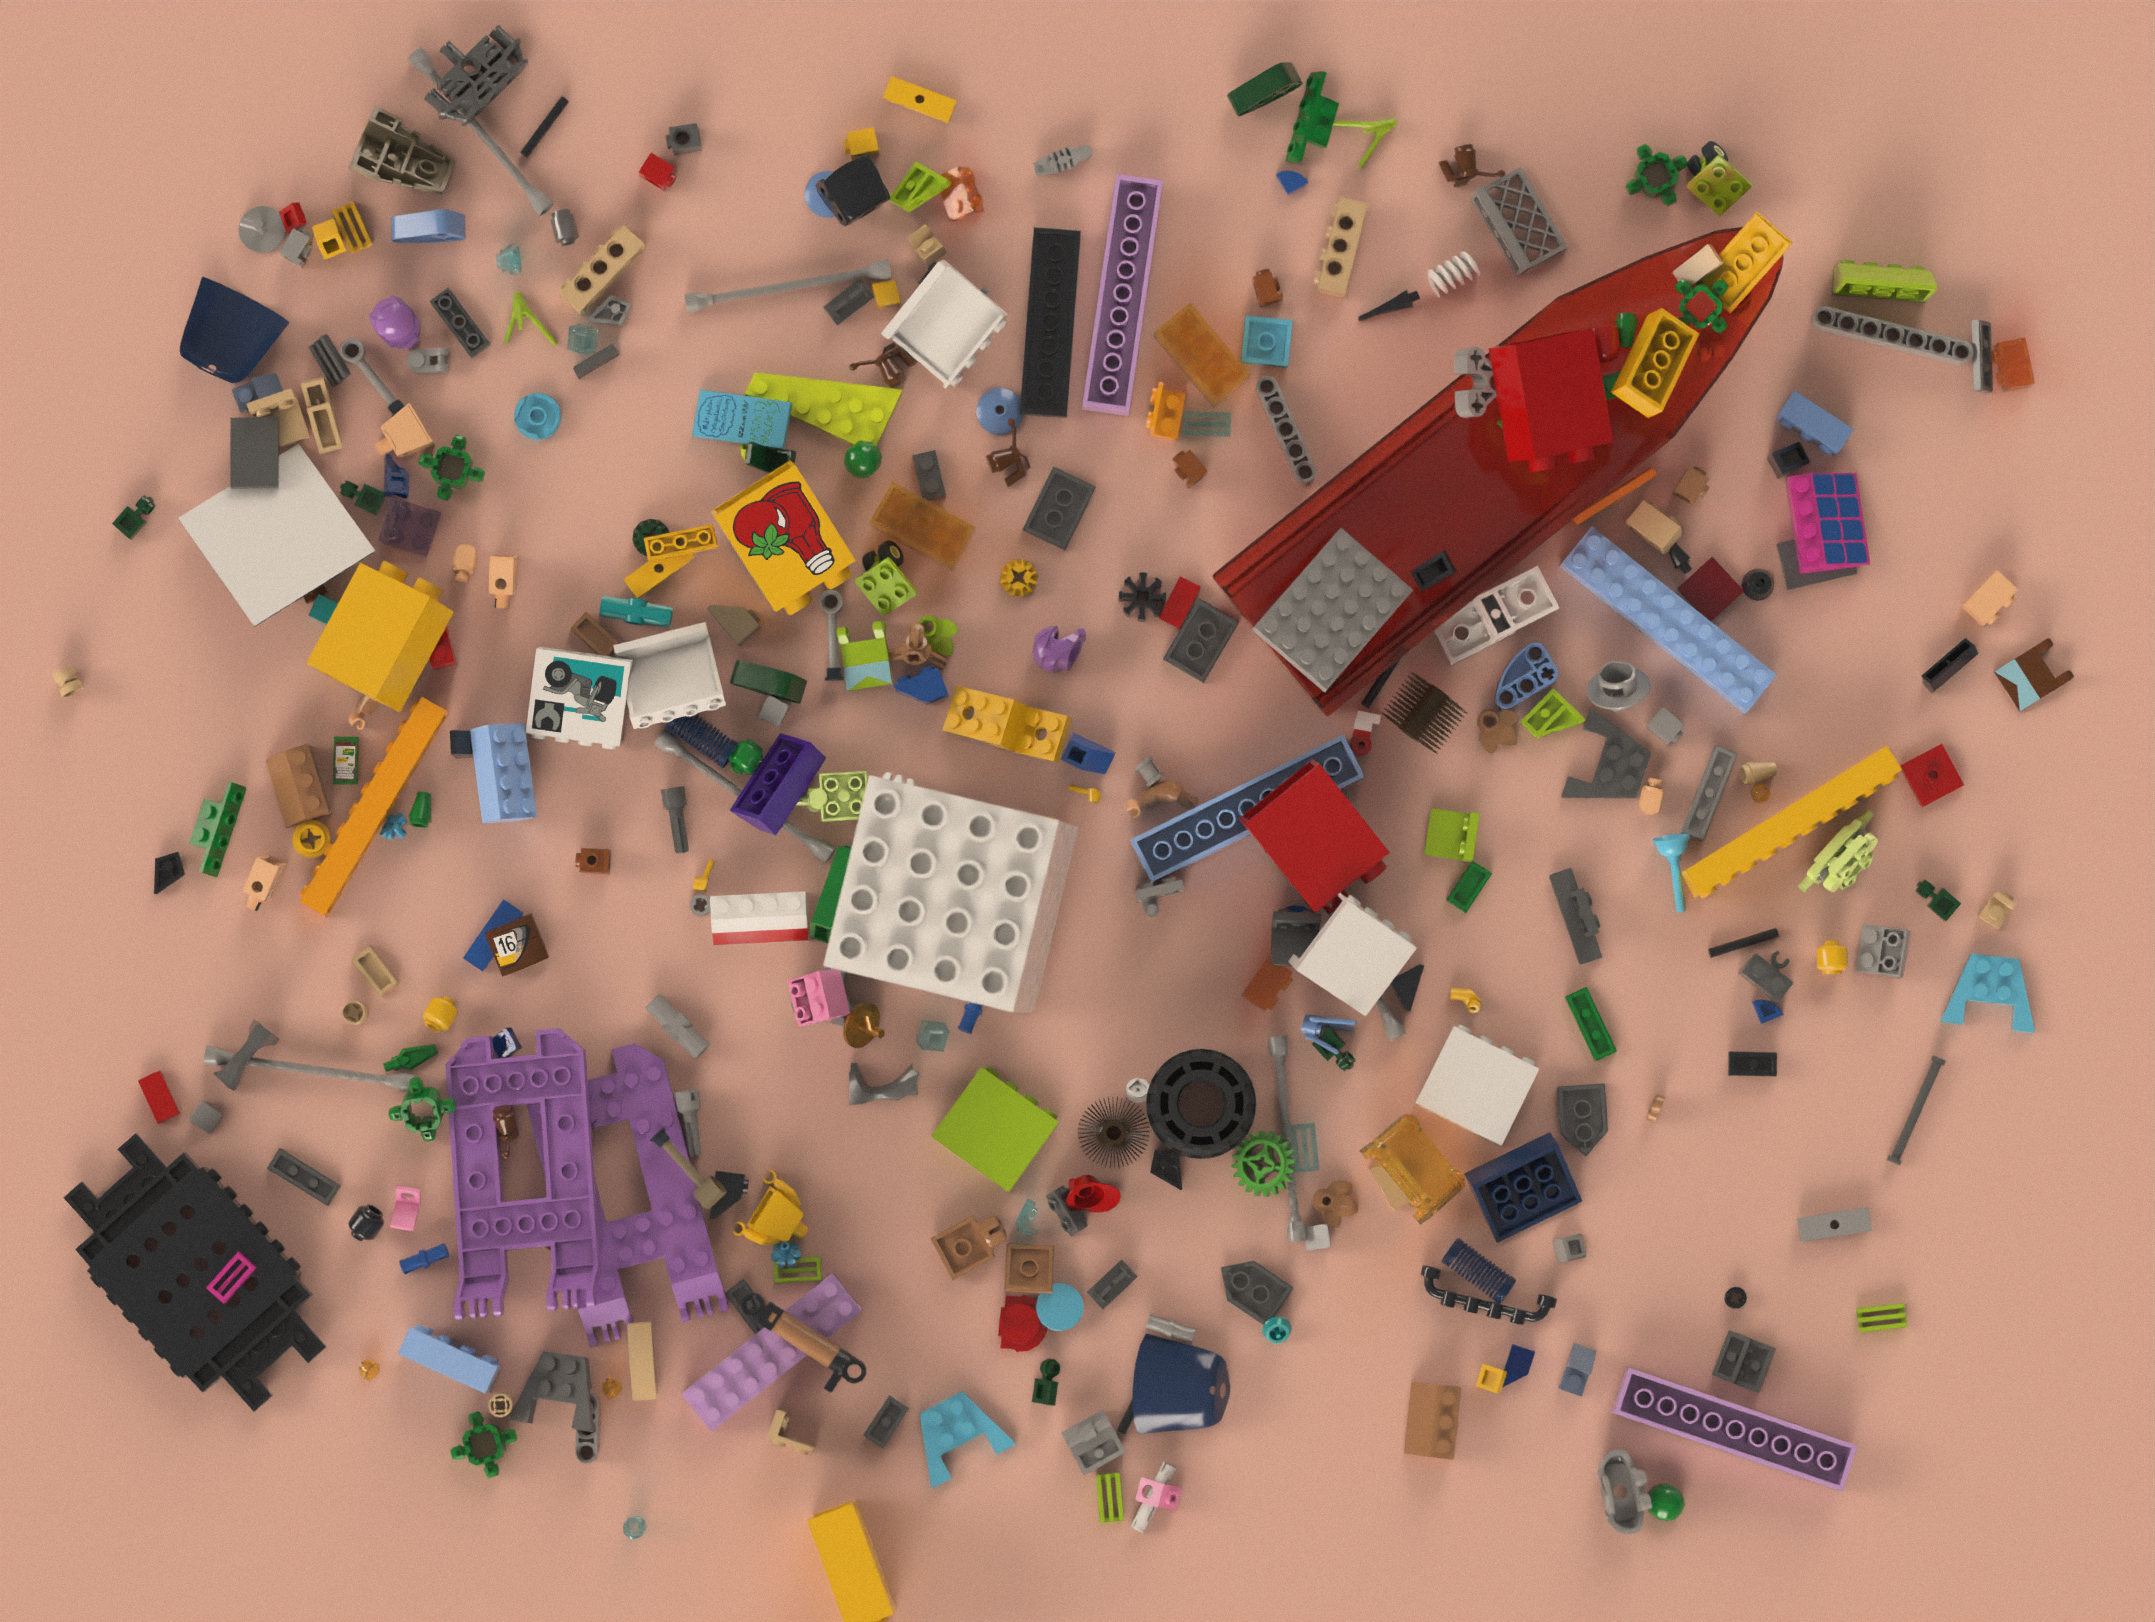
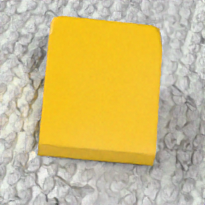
(886, 294)

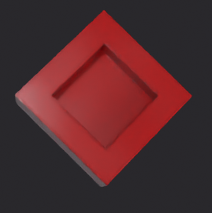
(293, 217)

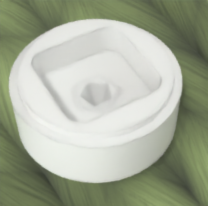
(1137, 1090)

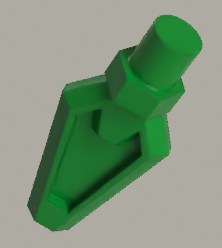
(411, 1057)

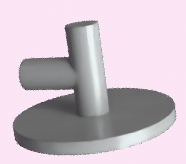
(262, 229)

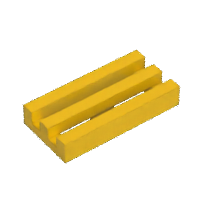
(344, 209)

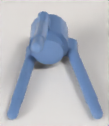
(1314, 1025)

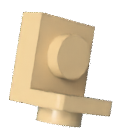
(926, 245)
(1997, 909)

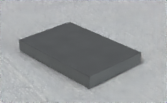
(254, 452)
(1059, 508)
(1790, 568)
(1201, 640)

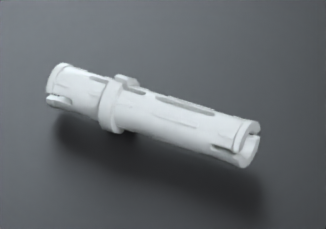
(1146, 1511)

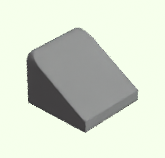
(773, 711)
(205, 1117)
(1317, 1237)
(1569, 1248)

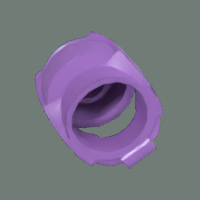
(395, 323)
(1056, 654)

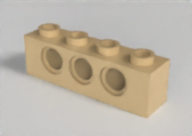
(1355, 213)
(583, 300)

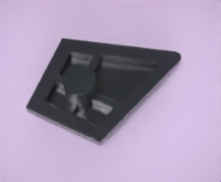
(167, 871)
(1167, 1167)

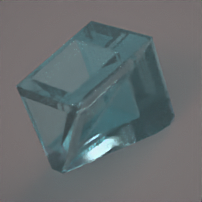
(582, 339)
(932, 1035)

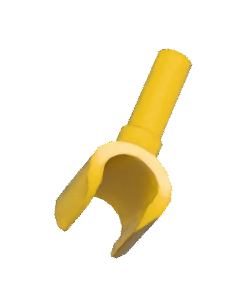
(1093, 794)
(701, 884)

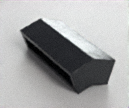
(1951, 668)

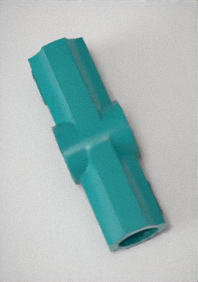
(636, 611)

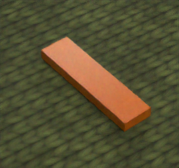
(1614, 495)

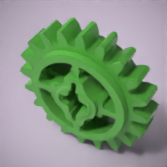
(1261, 1172)

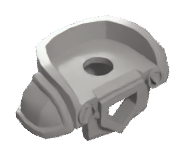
(1627, 1513)

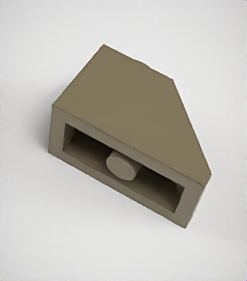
(736, 621)

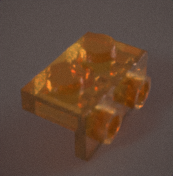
(962, 195)

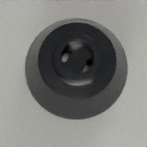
(1752, 578)

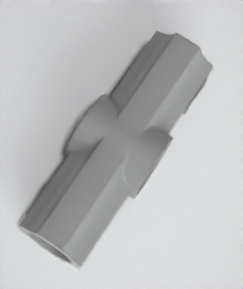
(677, 1026)

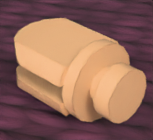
(464, 562)
(1651, 797)

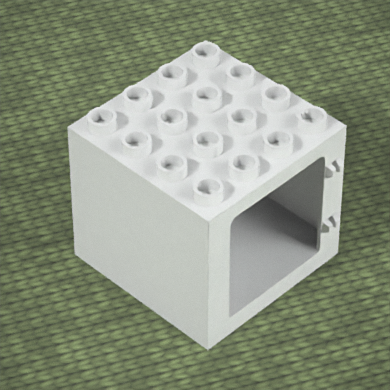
(951, 895)

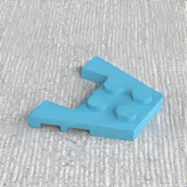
(1991, 981)
(953, 1424)

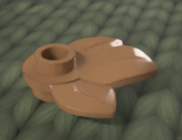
(1500, 731)
(1339, 1203)

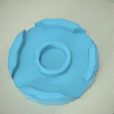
(537, 416)
(1061, 1308)

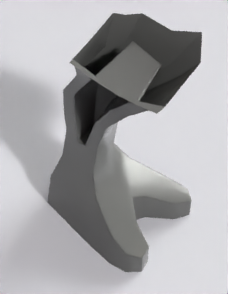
(257, 1039)
(862, 1093)

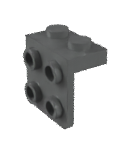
(1292, 934)

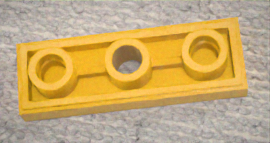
(906, 93)
(666, 546)
(647, 578)

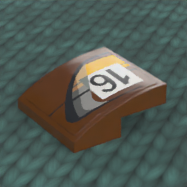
(517, 944)

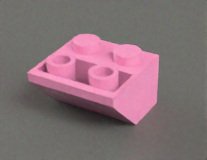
(818, 997)

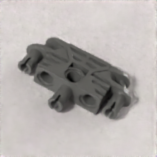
(484, 57)

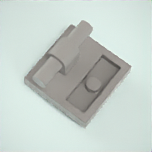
(1148, 893)
(1883, 951)
(1093, 1442)

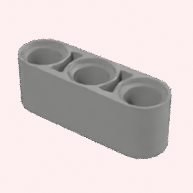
(591, 1440)

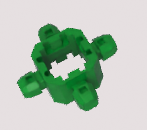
(1635, 185)
(1719, 288)
(427, 461)
(417, 1093)
(459, 1452)

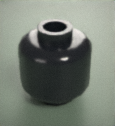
(366, 1222)

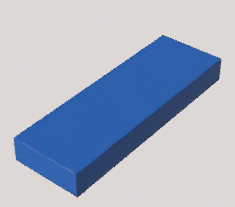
(480, 951)

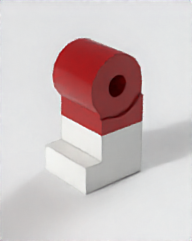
(1360, 739)

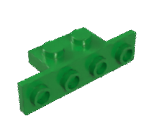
(1314, 119)
(216, 826)

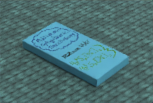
(742, 419)

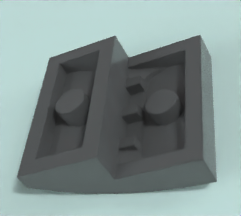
(1744, 1361)

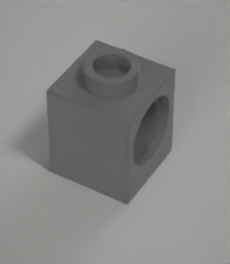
(692, 145)

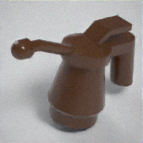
(1466, 160)
(890, 370)
(1002, 459)
(505, 1121)

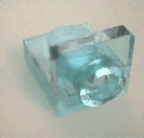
(1027, 1213)

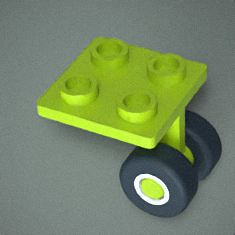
(1715, 179)
(883, 580)

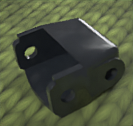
(853, 190)

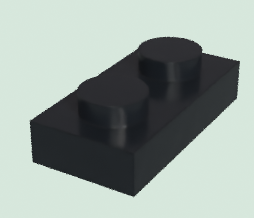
(1752, 1064)

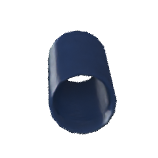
(723, 760)
(1457, 1247)

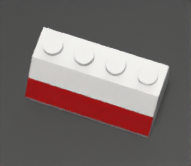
(759, 918)

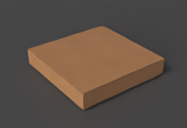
(1029, 1268)

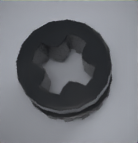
(1737, 1290)

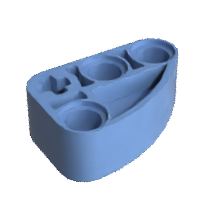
(428, 227)
(1526, 669)

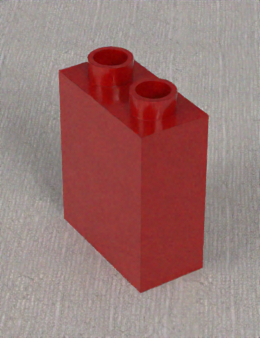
(1551, 398)
(1315, 837)

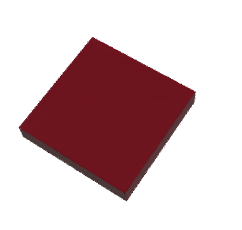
(1710, 589)

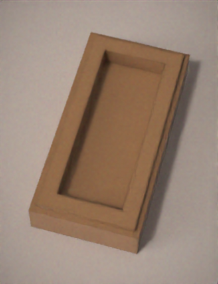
(594, 635)

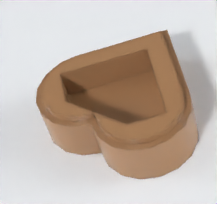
(1655, 1108)

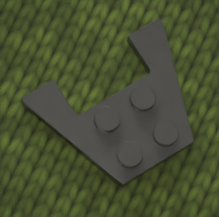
(1619, 766)
(560, 1380)

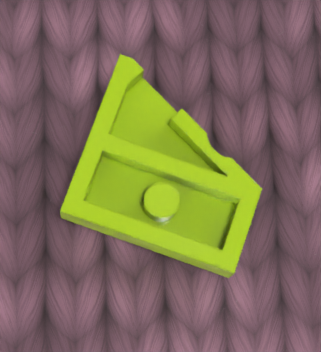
(918, 187)
(1551, 715)

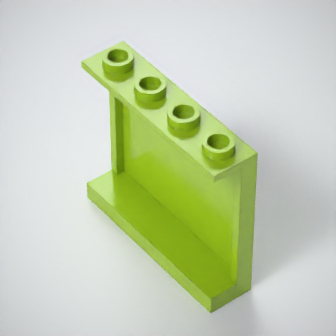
(995, 1128)

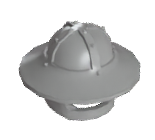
(1618, 686)

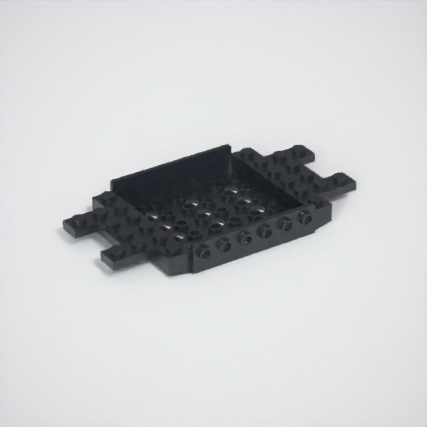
(249, 1334)

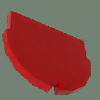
(1020, 1324)

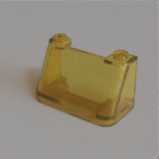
(1415, 1166)

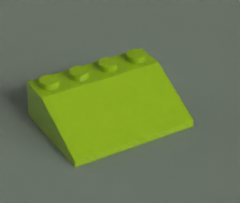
(1883, 282)

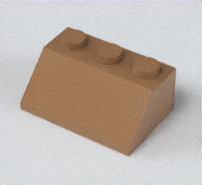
(298, 785)
(1432, 1420)

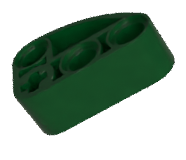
(1265, 88)
(768, 681)

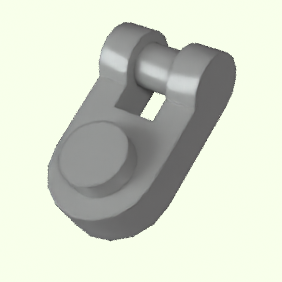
(420, 361)

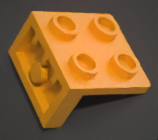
(1167, 412)

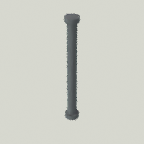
(1916, 1110)

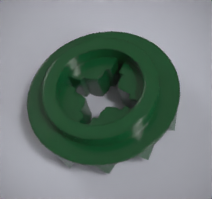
(647, 527)

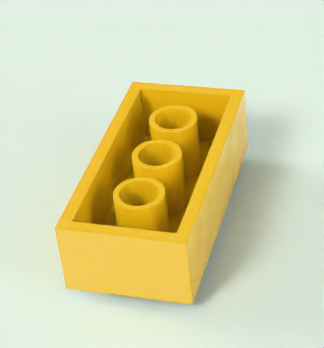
(1655, 363)

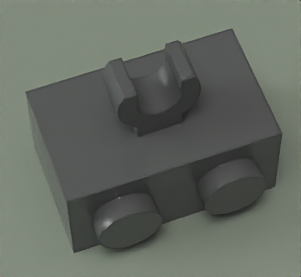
(1766, 976)

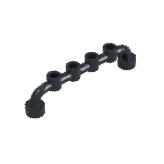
(1494, 1309)

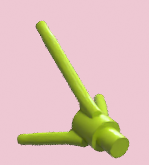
(1378, 128)
(521, 311)

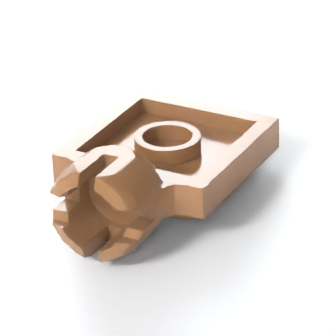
(968, 1244)

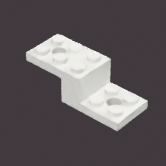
(1496, 615)

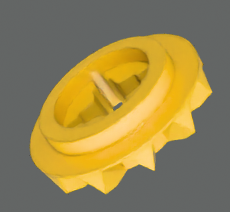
(1018, 589)
(302, 833)

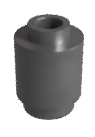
(564, 227)

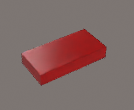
(1179, 602)
(159, 1097)

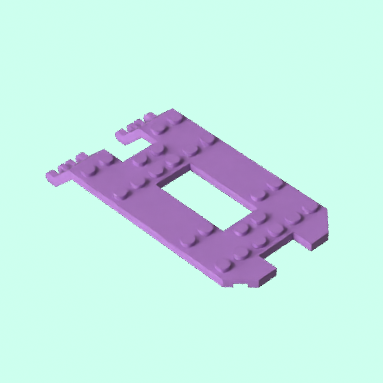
(569, 1212)
(675, 1224)

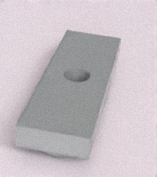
(1847, 1221)

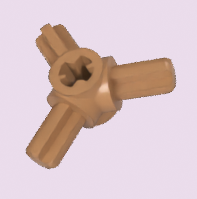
(916, 650)

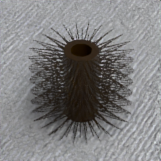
(1424, 712)
(1122, 1140)

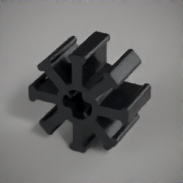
(1142, 604)

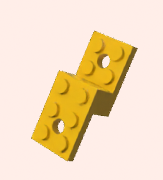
(1007, 724)

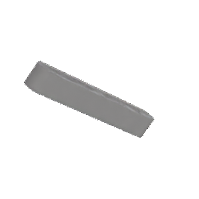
(1903, 335)

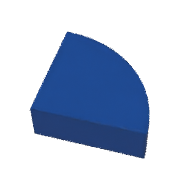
(1291, 181)
(1766, 1010)

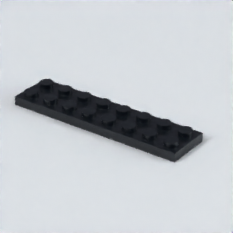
(1050, 322)

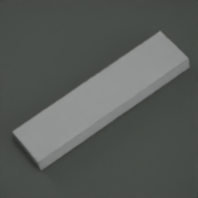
(1709, 793)

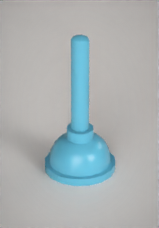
(1672, 847)

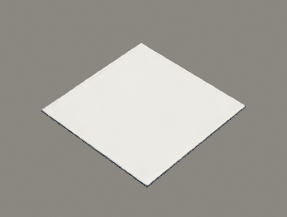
(279, 540)

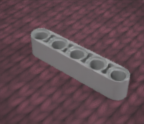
(1281, 419)

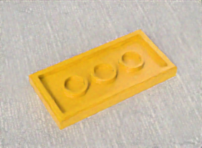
(1748, 259)

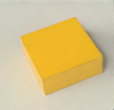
(1491, 1378)

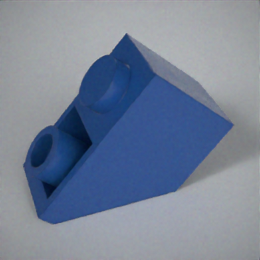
(924, 687)
(1087, 755)

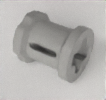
(1149, 772)

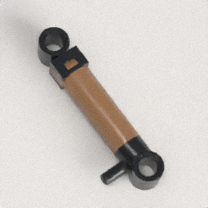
(806, 1339)

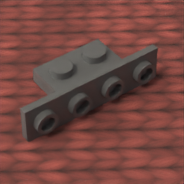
(1577, 915)

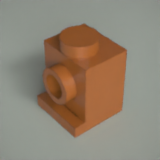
(1266, 288)
(1189, 468)
(602, 864)

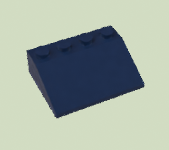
(1523, 1187)

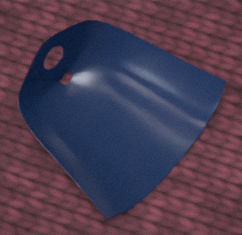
(228, 331)
(1175, 1385)

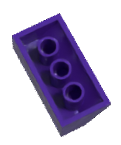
(778, 783)

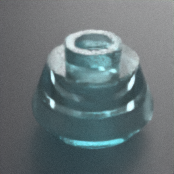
(510, 260)

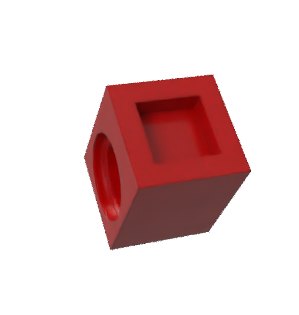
(658, 172)

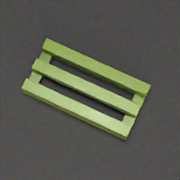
(818, 1269)
(1902, 1315)
(1111, 1518)

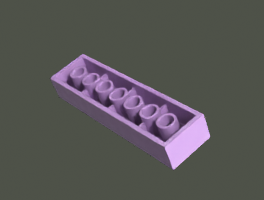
(768, 1355)

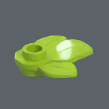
(940, 636)

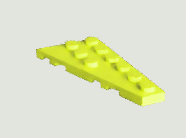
(834, 407)

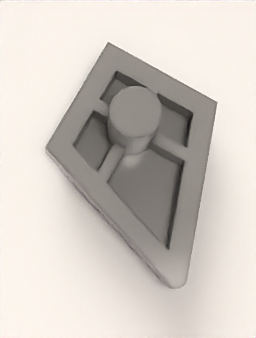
(611, 312)

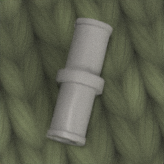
(1171, 1328)

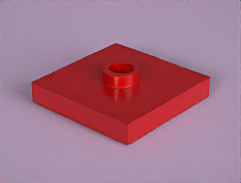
(1931, 775)

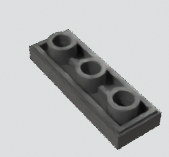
(468, 333)

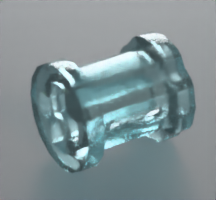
(626, 1528)

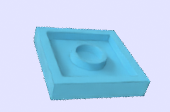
(1266, 341)

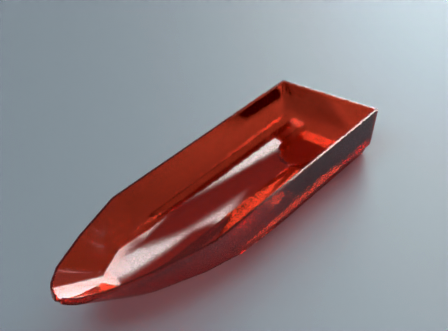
(1450, 483)

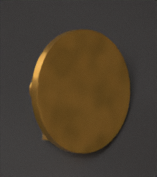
(862, 1025)

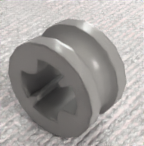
(693, 903)

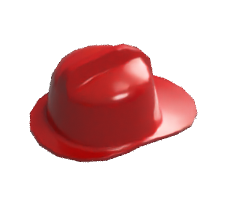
(1090, 1195)

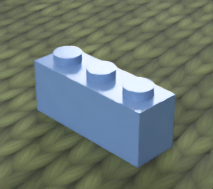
(1814, 424)

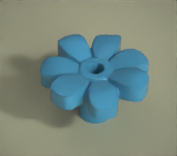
(394, 827)
(785, 1254)

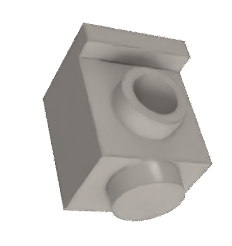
(297, 247)

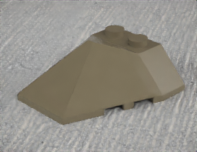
(399, 156)

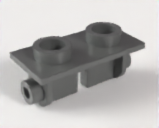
(848, 301)
(1071, 1220)
(1112, 1284)

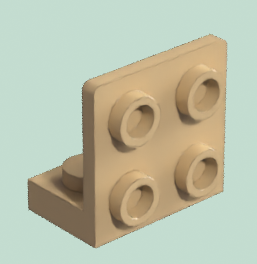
(288, 410)
(780, 1424)

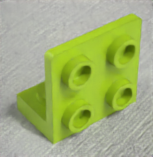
(1451, 834)

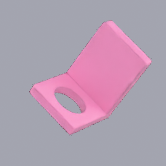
(405, 1209)
(1164, 1495)

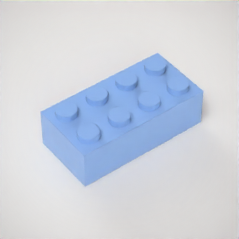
(503, 773)
(449, 1359)

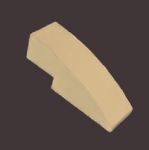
(321, 414)
(642, 1361)

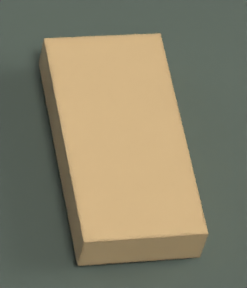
(1699, 266)
(375, 971)

